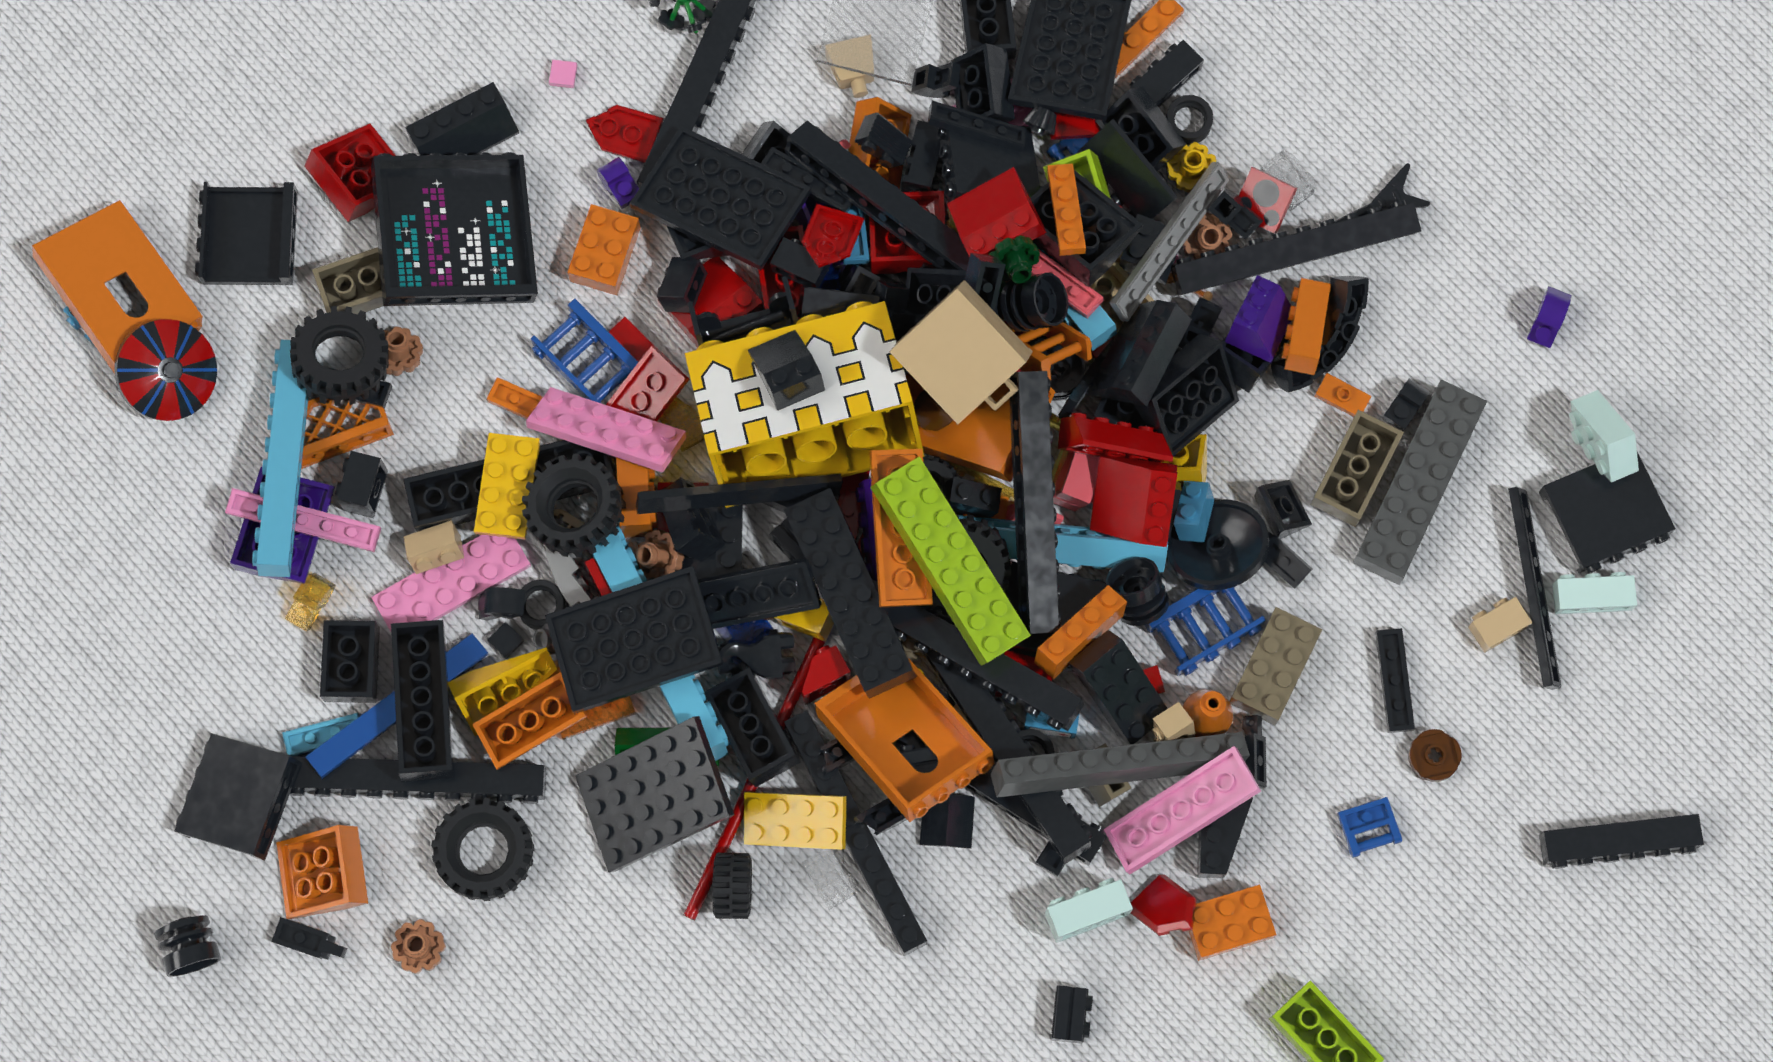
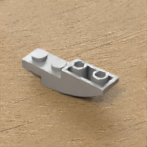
(565, 572)

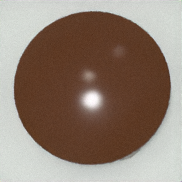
(930, 413)

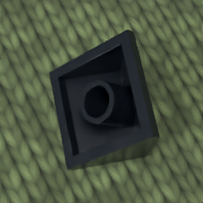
(1282, 508)
(949, 823)

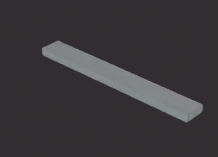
(1169, 242)

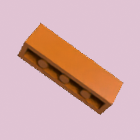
(1307, 326)
(1080, 631)

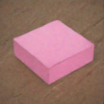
(563, 73)

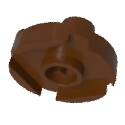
(1442, 743)

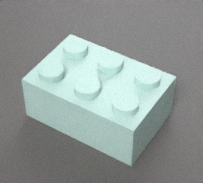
(1604, 436)
(1088, 909)

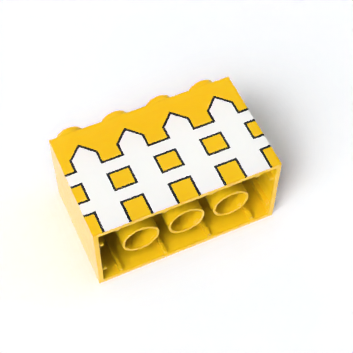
(828, 433)

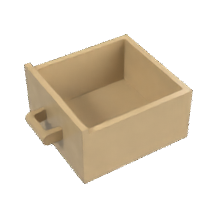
(962, 353)

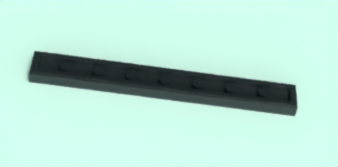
(736, 493)
(1535, 588)

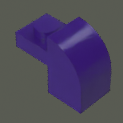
(618, 181)
(1549, 317)

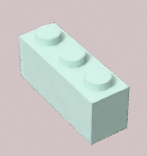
(1594, 593)

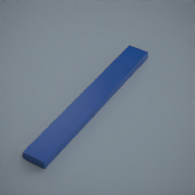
(383, 714)

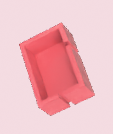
(1076, 481)

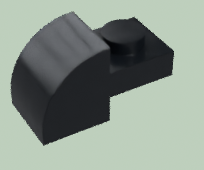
(936, 81)
(1233, 211)
(1203, 320)
(1406, 404)
(501, 602)

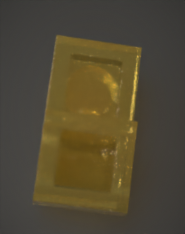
(309, 601)

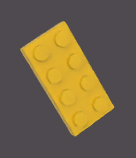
(506, 471)
(795, 820)

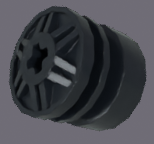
(1035, 303)
(1072, 372)
(1142, 588)
(187, 945)

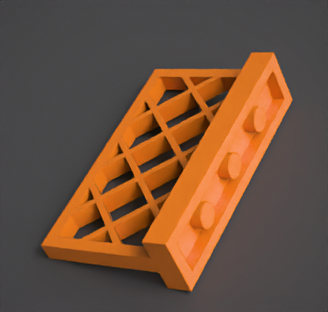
(346, 439)

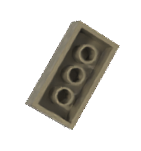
(351, 283)
(1357, 468)
(1275, 666)

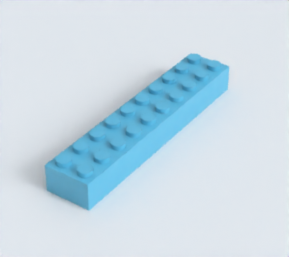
(683, 695)

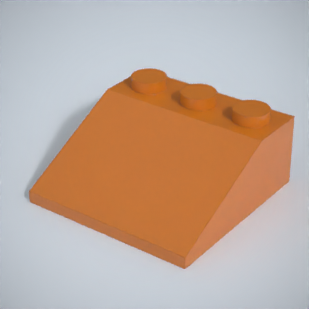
(322, 872)

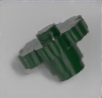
(1018, 256)

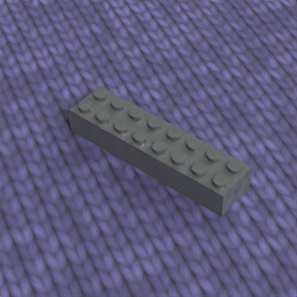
(1420, 482)

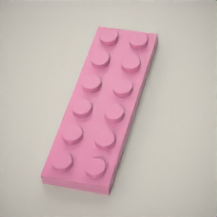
(606, 429)
(447, 587)
(1182, 810)

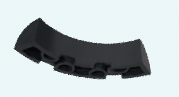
(1344, 308)

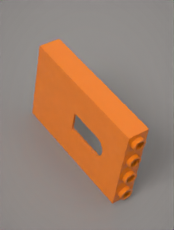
(97, 251)
(979, 440)
(872, 725)

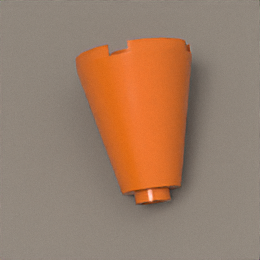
(1209, 712)

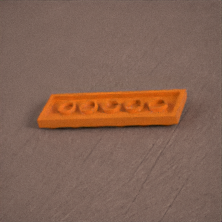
(898, 573)

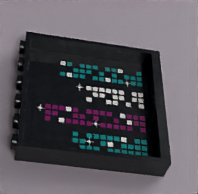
(453, 229)

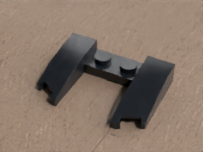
(879, 817)

